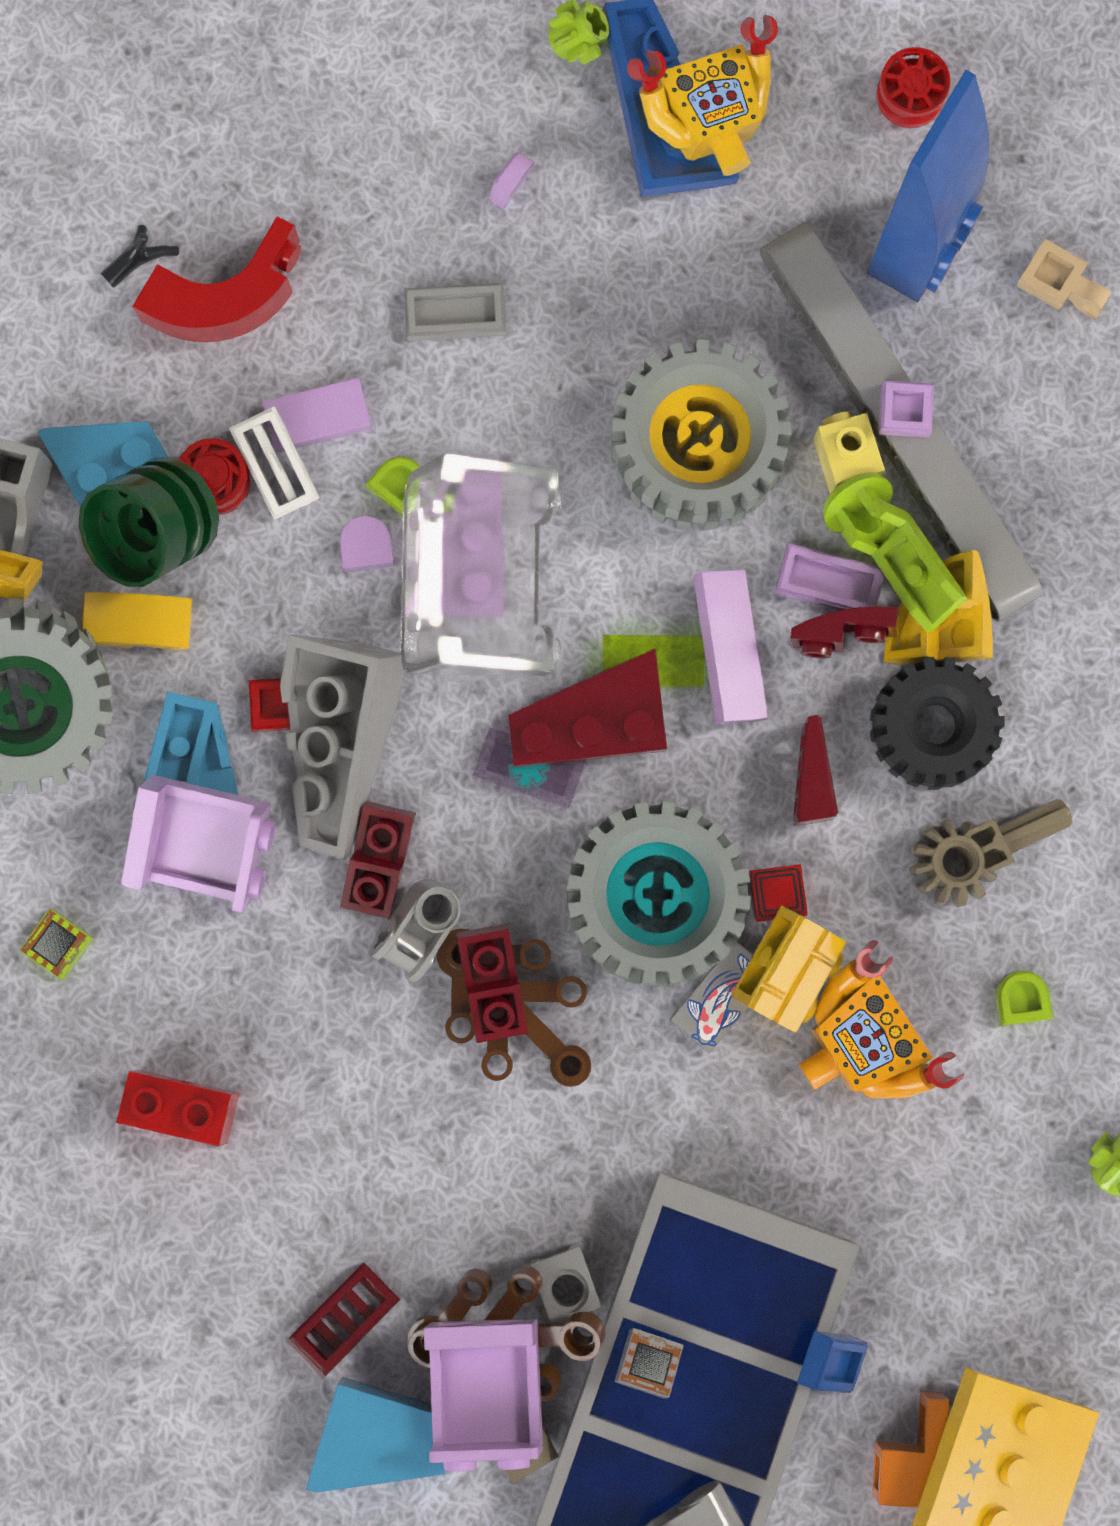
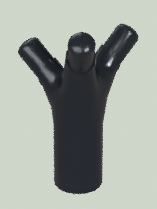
(135, 256)

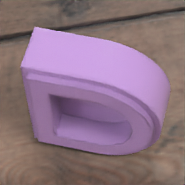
(510, 179)
(365, 545)

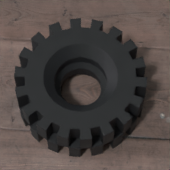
(967, 701)

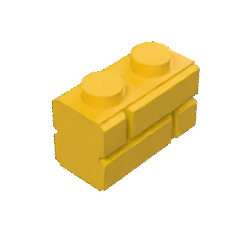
(790, 969)

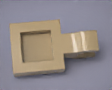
(1057, 276)

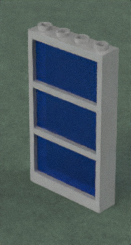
(744, 1303)

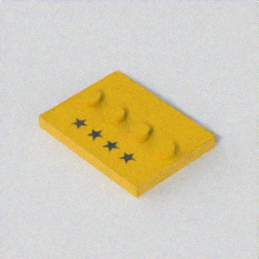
(1005, 1457)

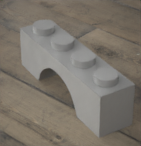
(22, 488)

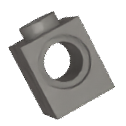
(561, 1262)

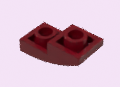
(827, 632)
(377, 859)
(492, 983)

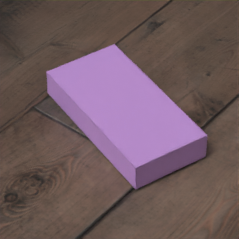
(321, 413)
(828, 579)

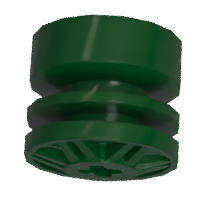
(148, 521)

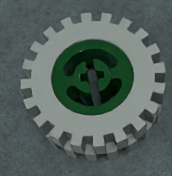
(73, 684)

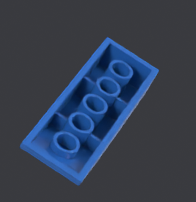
(937, 197)

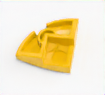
(961, 636)

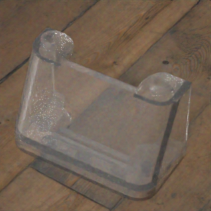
(476, 568)

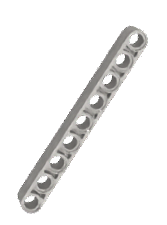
(931, 464)

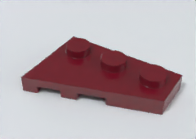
(594, 719)

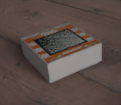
(649, 1363)

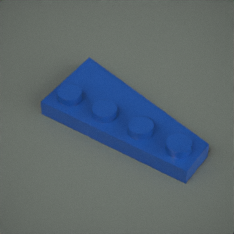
(658, 166)

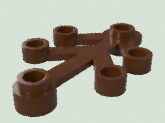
(531, 992)
(549, 1335)

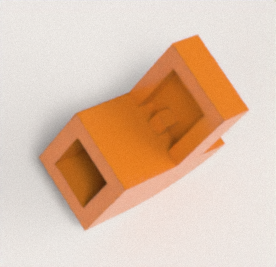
(903, 1467)

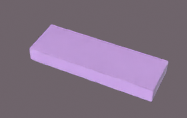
(730, 646)

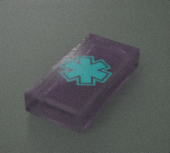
(547, 782)

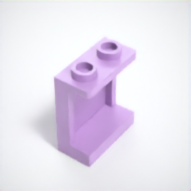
(198, 841)
(485, 1393)

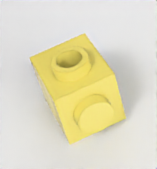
(846, 448)

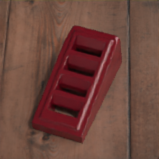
(814, 786)
(310, 1352)

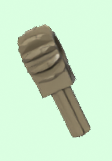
(983, 850)

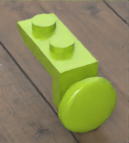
(889, 534)

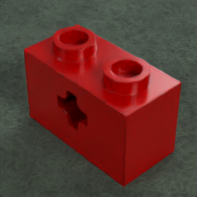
(177, 1107)

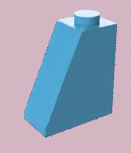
(373, 1439)

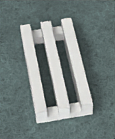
(255, 423)

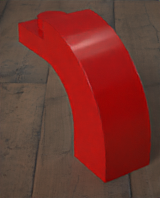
(224, 308)

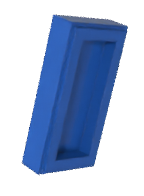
(832, 1362)

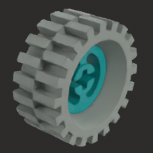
(599, 891)

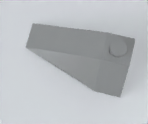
(339, 720)

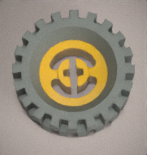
(723, 387)

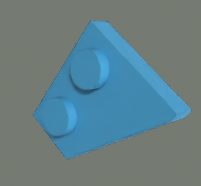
(99, 452)
(192, 745)

